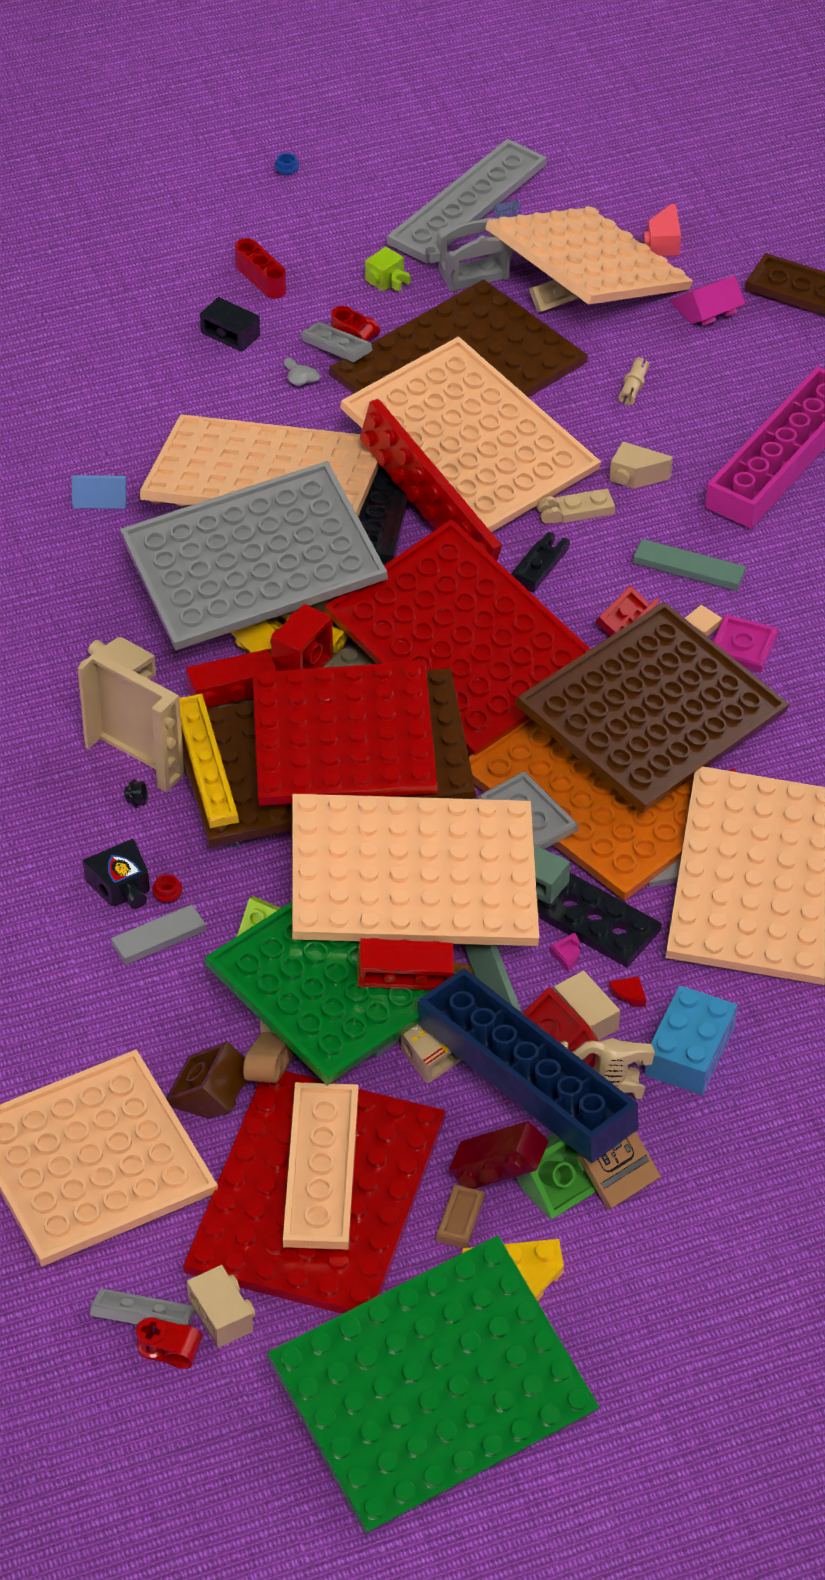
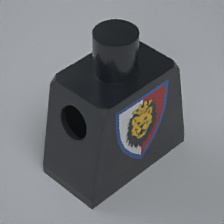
(118, 875)

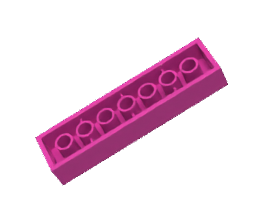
(772, 456)

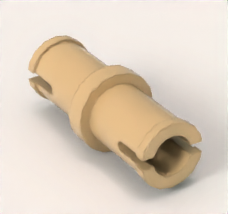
(633, 381)

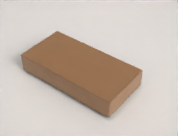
(460, 1216)

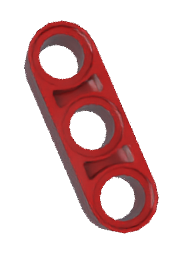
(260, 268)

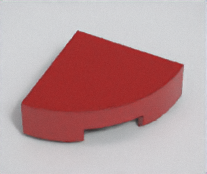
(629, 991)

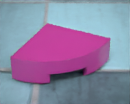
(566, 951)

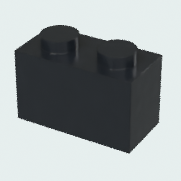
(230, 324)

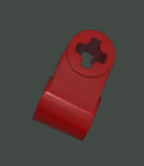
(354, 323)
(169, 1343)

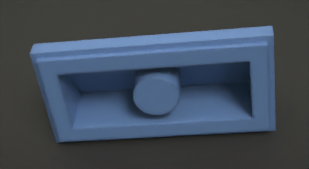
(99, 492)

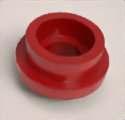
(167, 888)

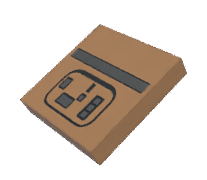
(621, 1171)

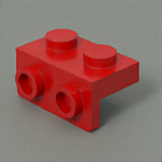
(624, 610)

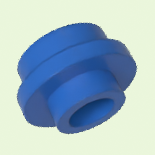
(286, 163)

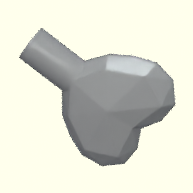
(300, 374)

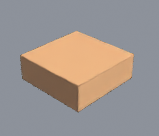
(704, 620)

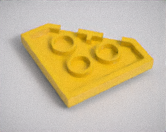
(538, 1262)

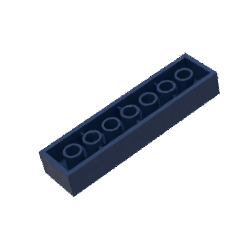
(528, 1065)

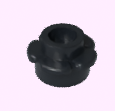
(136, 793)

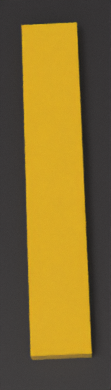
(207, 762)

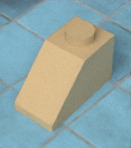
(639, 466)

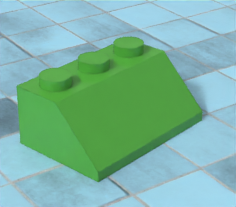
(558, 1179)

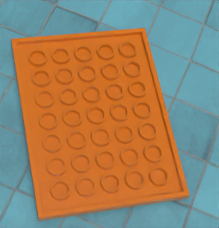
(613, 836)

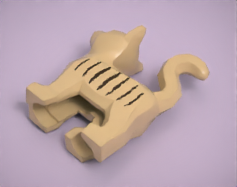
(613, 1061)

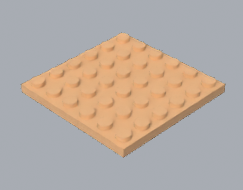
(589, 255)
(95, 1158)

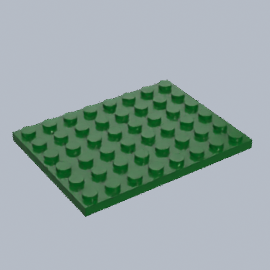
(432, 1383)

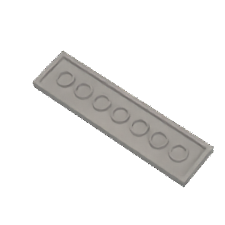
(468, 197)

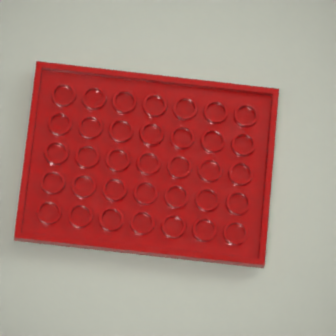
(466, 614)
(248, 1209)

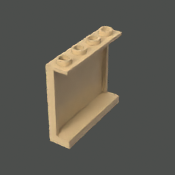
(132, 716)

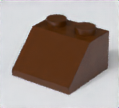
(209, 1082)

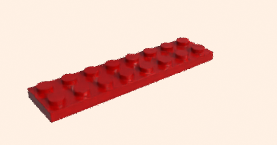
(420, 477)

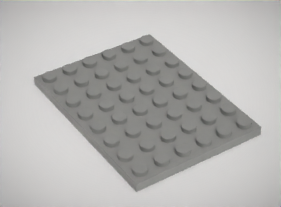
(252, 555)

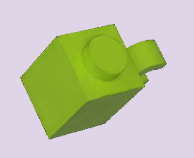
(386, 270)

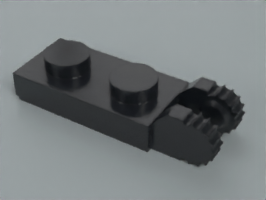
(540, 561)

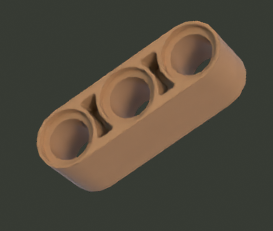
(267, 1059)

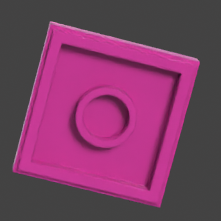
(746, 641)

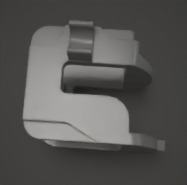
(467, 274)

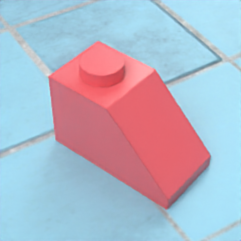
(664, 232)

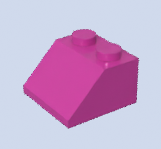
(710, 300)

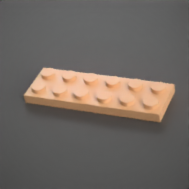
(321, 1166)

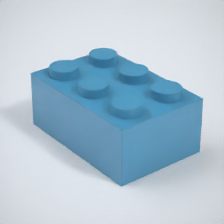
(691, 1039)

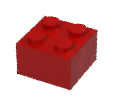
(303, 640)

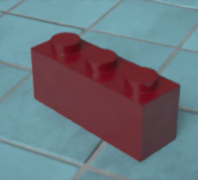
(498, 1155)

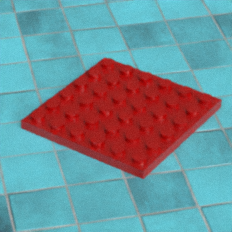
(343, 732)

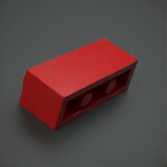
(227, 678)
(404, 963)

